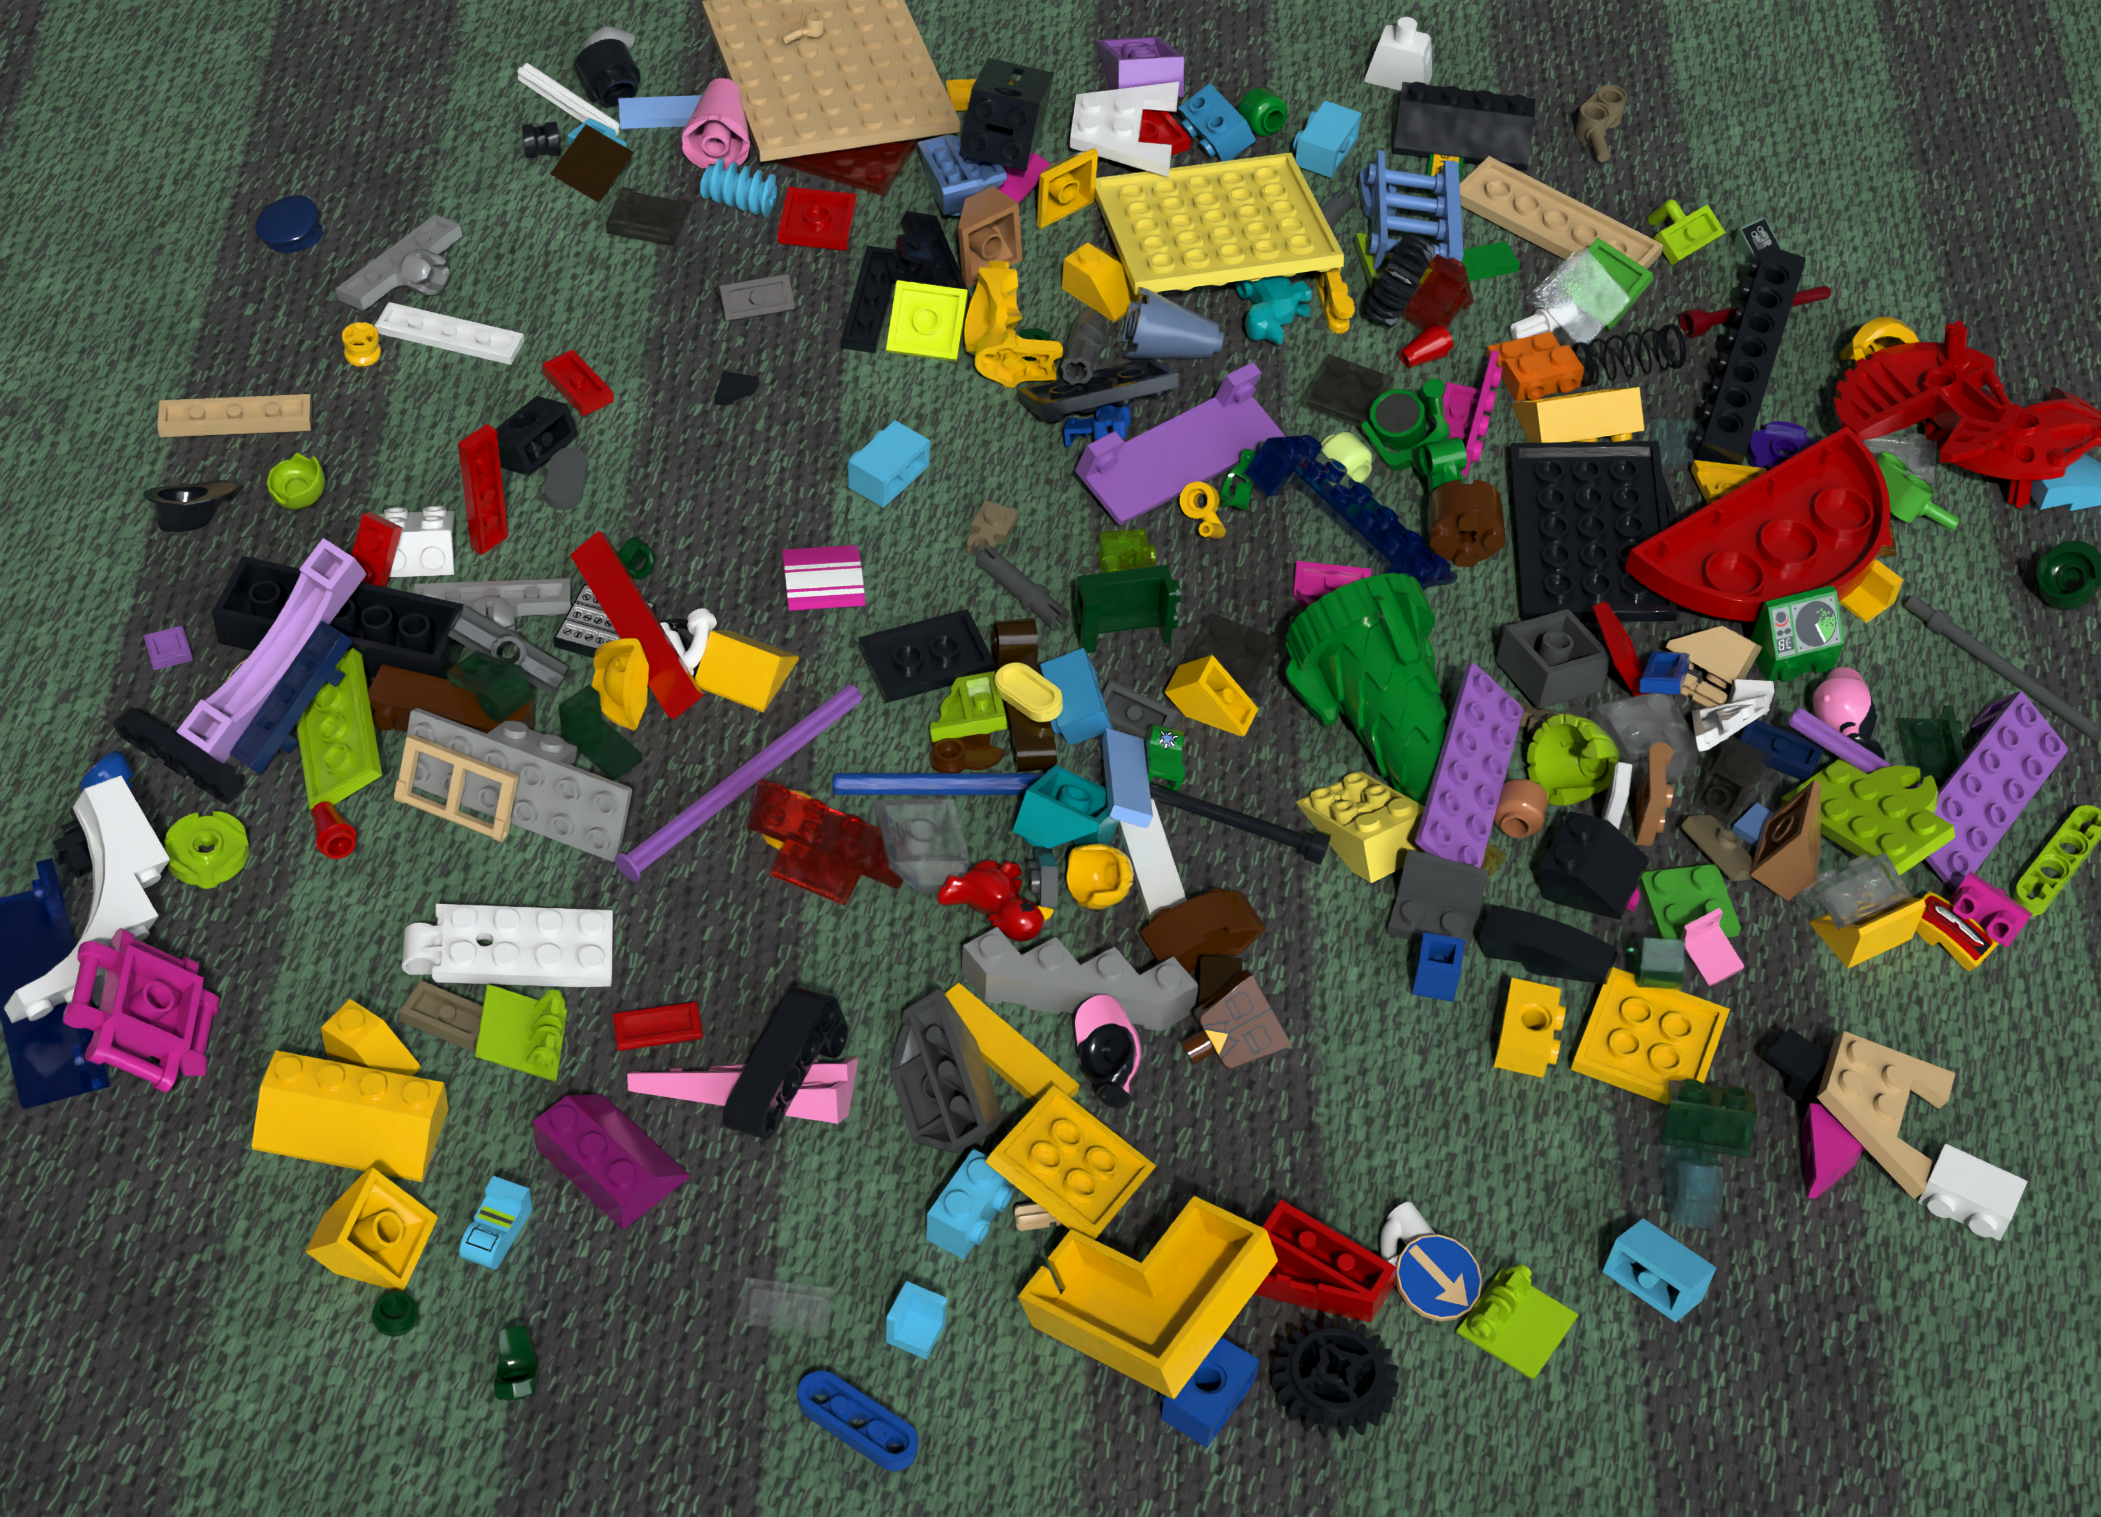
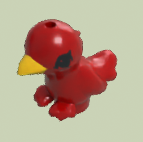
(995, 894)

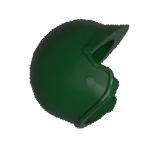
(2069, 575)

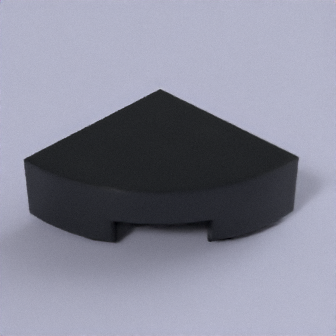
(734, 387)

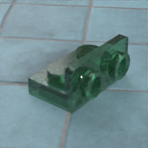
(1933, 744)
(1709, 1118)

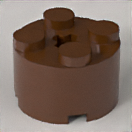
(1466, 522)

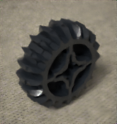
(1399, 280)

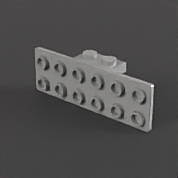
(550, 792)

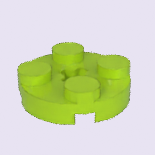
(207, 868)

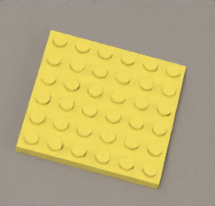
(1216, 223)

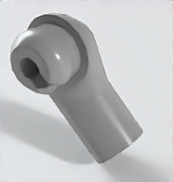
(609, 32)

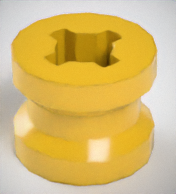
(361, 344)

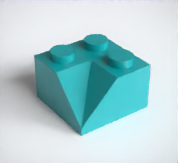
(1065, 809)

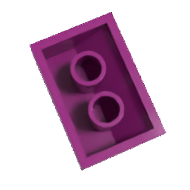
(606, 1156)

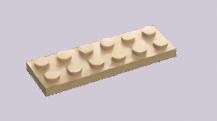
(1547, 215)

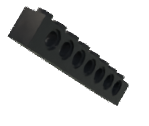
(1750, 358)

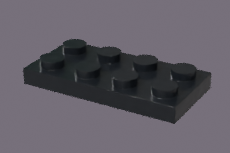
(1108, 385)

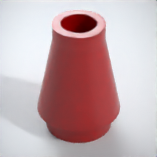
(1428, 346)
(332, 832)

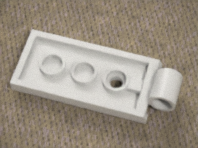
(527, 947)

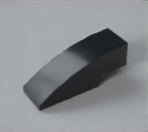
(1546, 946)

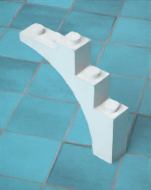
(124, 862)

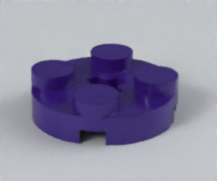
(1777, 436)

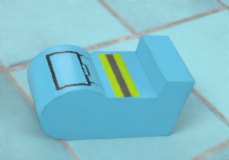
(496, 1223)

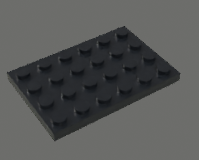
(1578, 520)

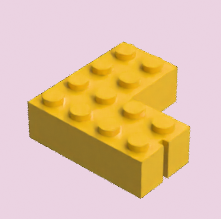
(1156, 1314)

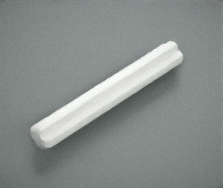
(563, 97)

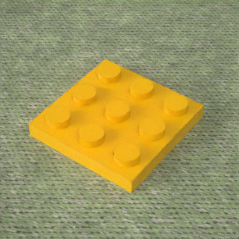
(1648, 1037)
(1070, 1164)

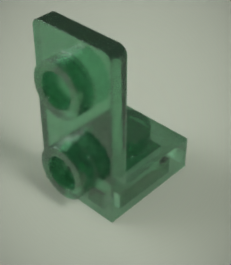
(584, 728)

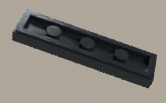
(869, 302)

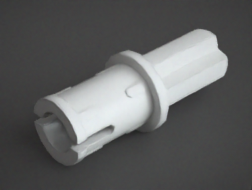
(1537, 324)

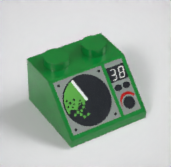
(1799, 634)

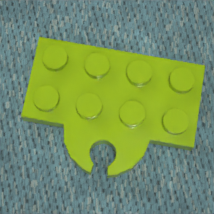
(1878, 814)

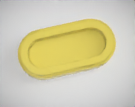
(1029, 692)

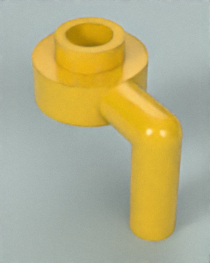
(1211, 523)

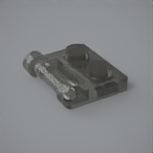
(647, 217)

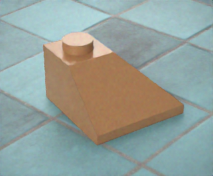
(988, 232)
(1791, 844)

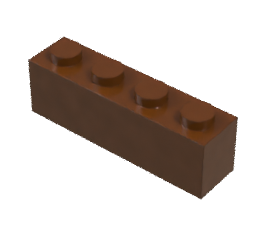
(400, 691)

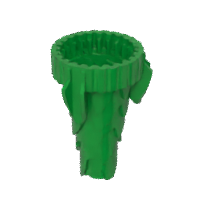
(1372, 661)

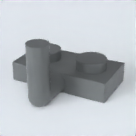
(1043, 881)

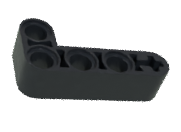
(799, 1031)

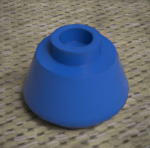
(107, 768)

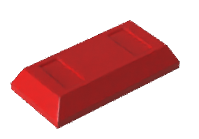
(657, 1026)

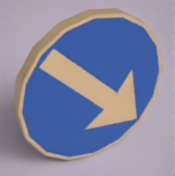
(1438, 1277)

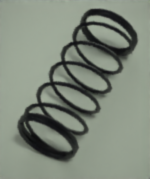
(1592, 366)

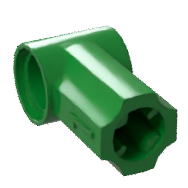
(1442, 461)

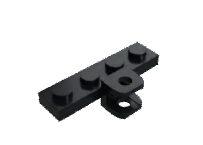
(928, 256)

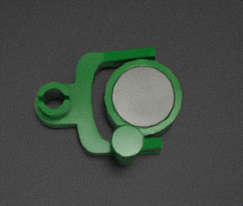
(1401, 422)

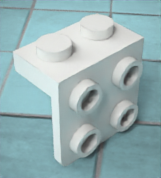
(424, 542)

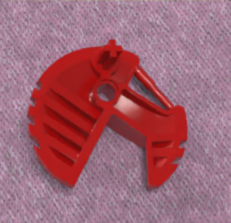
(1931, 381)
(2036, 444)

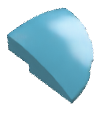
(2076, 489)

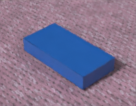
(1664, 672)

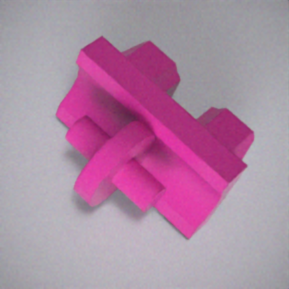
(1989, 908)

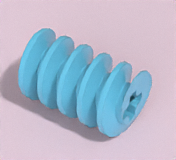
(739, 188)

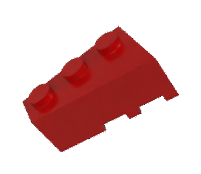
(1323, 1268)

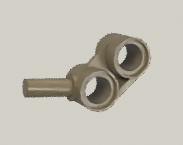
(1597, 115)

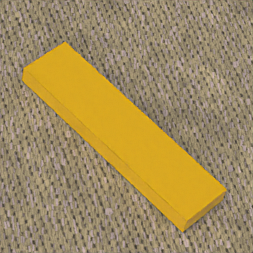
(1009, 1051)

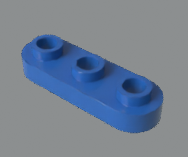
(848, 1404)

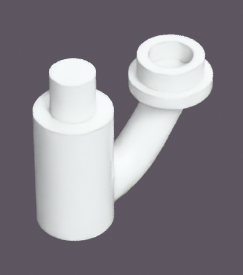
(699, 624)
(1402, 1223)

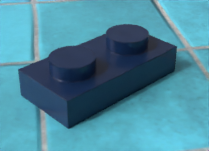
(1790, 752)

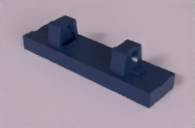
(291, 698)

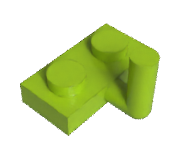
(1687, 233)

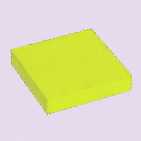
(927, 321)

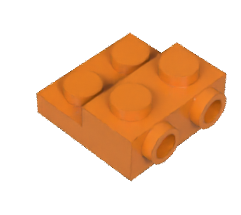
(1537, 366)

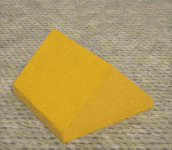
(743, 669)
(1872, 934)

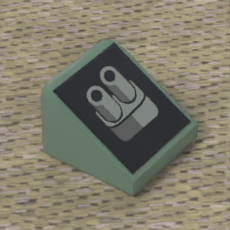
(1754, 237)

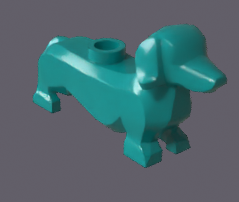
(1273, 305)

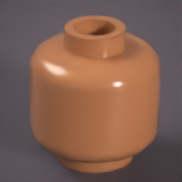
(1521, 808)

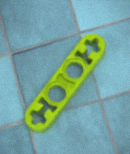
(2056, 858)

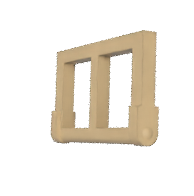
(461, 763)

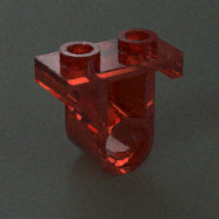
(1441, 294)

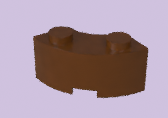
(1203, 926)

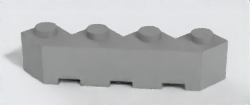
(1056, 983)

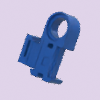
(1107, 417)

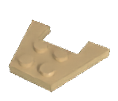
(1868, 1094)

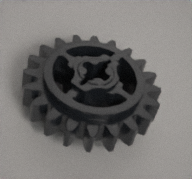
(1329, 1391)

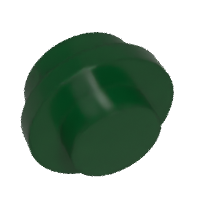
(395, 1314)

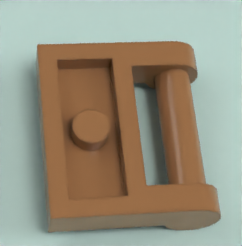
(1653, 795)

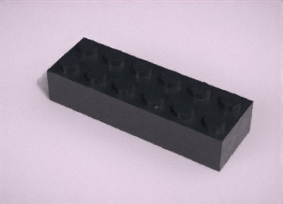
(383, 622)

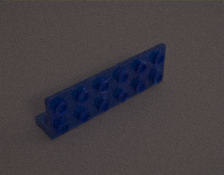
(1353, 501)
(44, 1052)

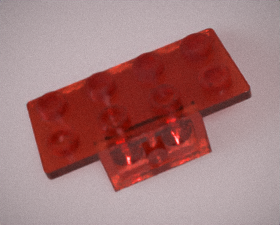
(820, 845)

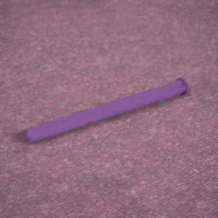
(737, 783)

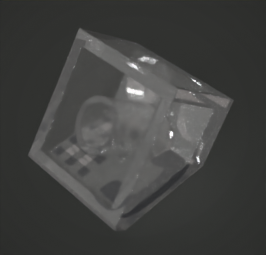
(922, 841)

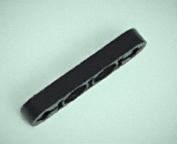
(178, 755)

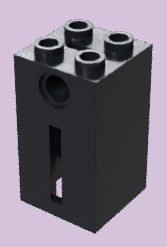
(1003, 118)

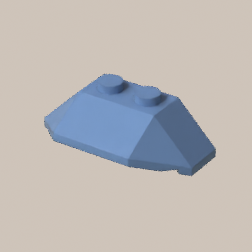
(955, 176)

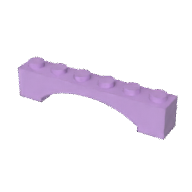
(319, 594)

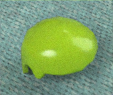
(296, 482)

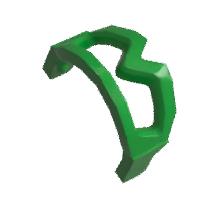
(1243, 490)

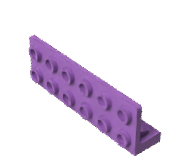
(1183, 450)
(1470, 770)
(1994, 783)

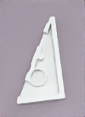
(1723, 720)

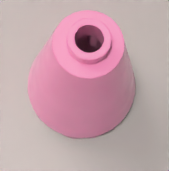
(717, 126)

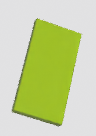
(339, 736)

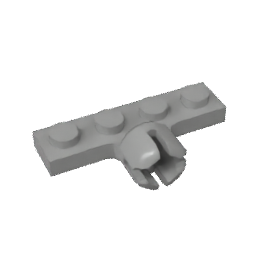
(408, 263)
(505, 599)

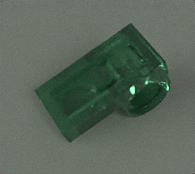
(497, 684)
(1658, 962)

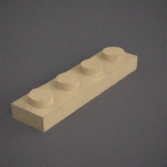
(234, 415)

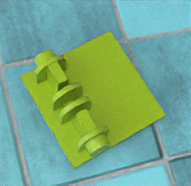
(522, 1031)
(1517, 1322)

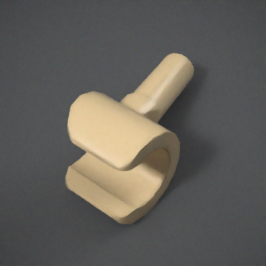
(812, 27)

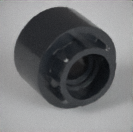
(607, 72)

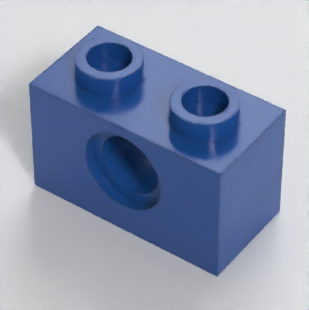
(1205, 1413)

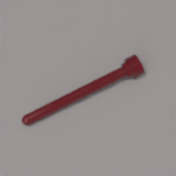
(1701, 321)

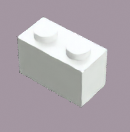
(1972, 1192)

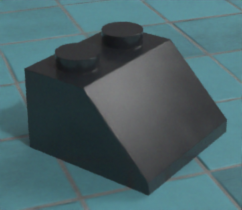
(1592, 867)

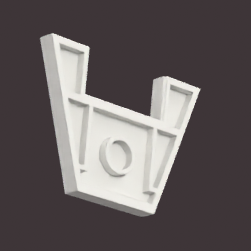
(1113, 124)

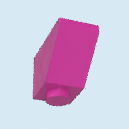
(1827, 1149)

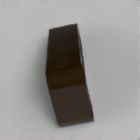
(1030, 741)

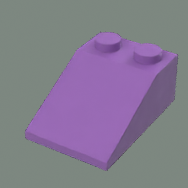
(1140, 62)

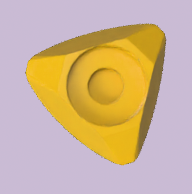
(622, 681)

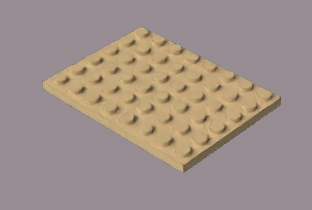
(838, 91)

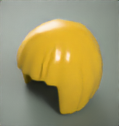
(1098, 875)

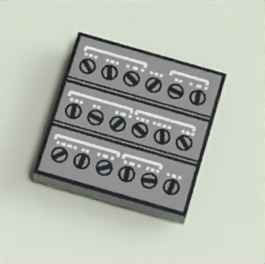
(586, 625)

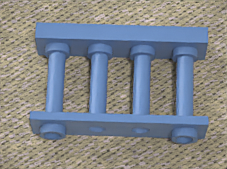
(1445, 207)

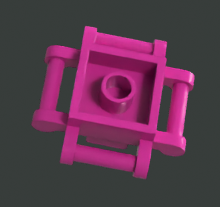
(146, 1009)

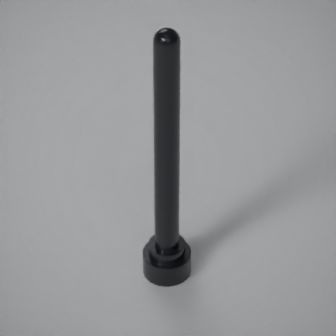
(1310, 844)

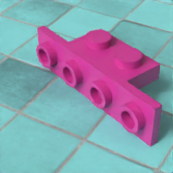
(1466, 409)

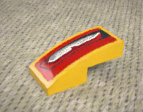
(1960, 937)

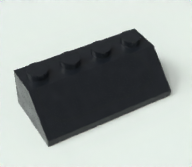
(1464, 124)

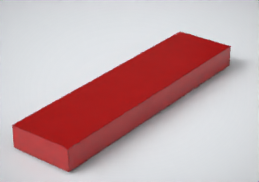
(483, 489)

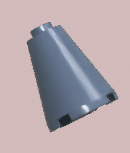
(1168, 330)

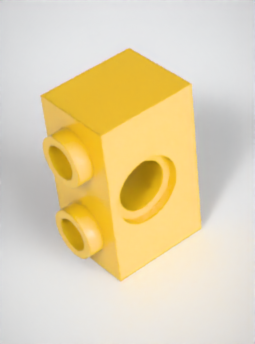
(1528, 1008)

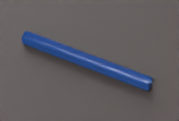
(932, 783)

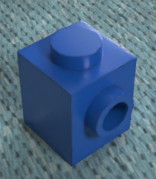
(1438, 966)

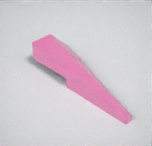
(822, 1096)

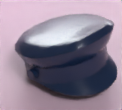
(289, 224)

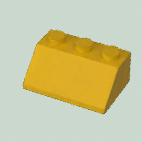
(1582, 416)

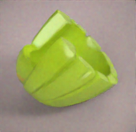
(1571, 759)

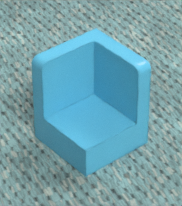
(916, 1320)

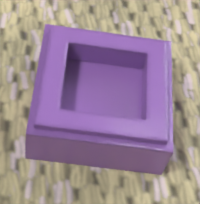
(168, 647)

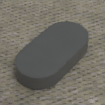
(566, 479)

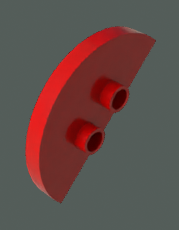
(1777, 536)

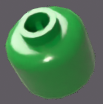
(1263, 111)

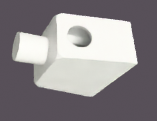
(1401, 56)

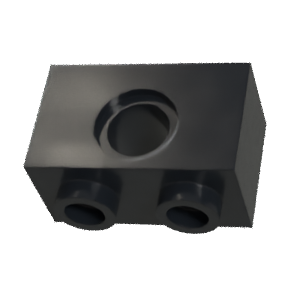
(534, 434)

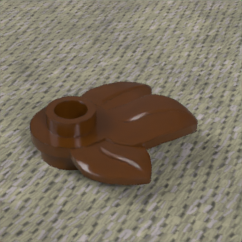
(963, 753)

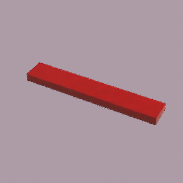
(634, 619)

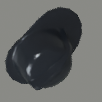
(188, 505)

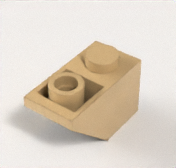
(1719, 652)

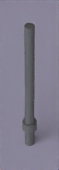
(1942, 623)

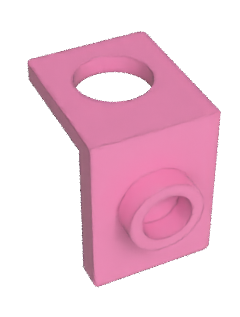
(1710, 949)

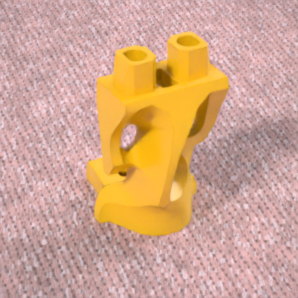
(991, 335)

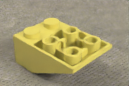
(1367, 823)

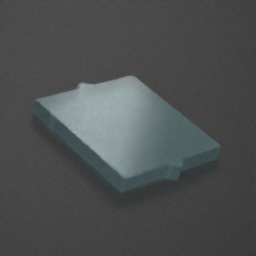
(1676, 440)

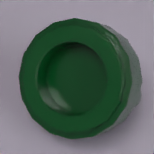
(633, 553)

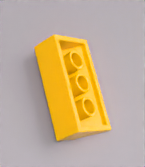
(349, 1115)

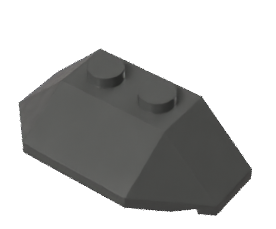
(942, 1077)

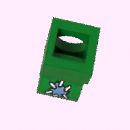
(1164, 755)

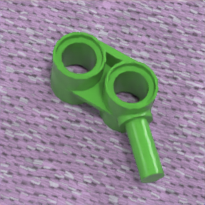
(1910, 494)

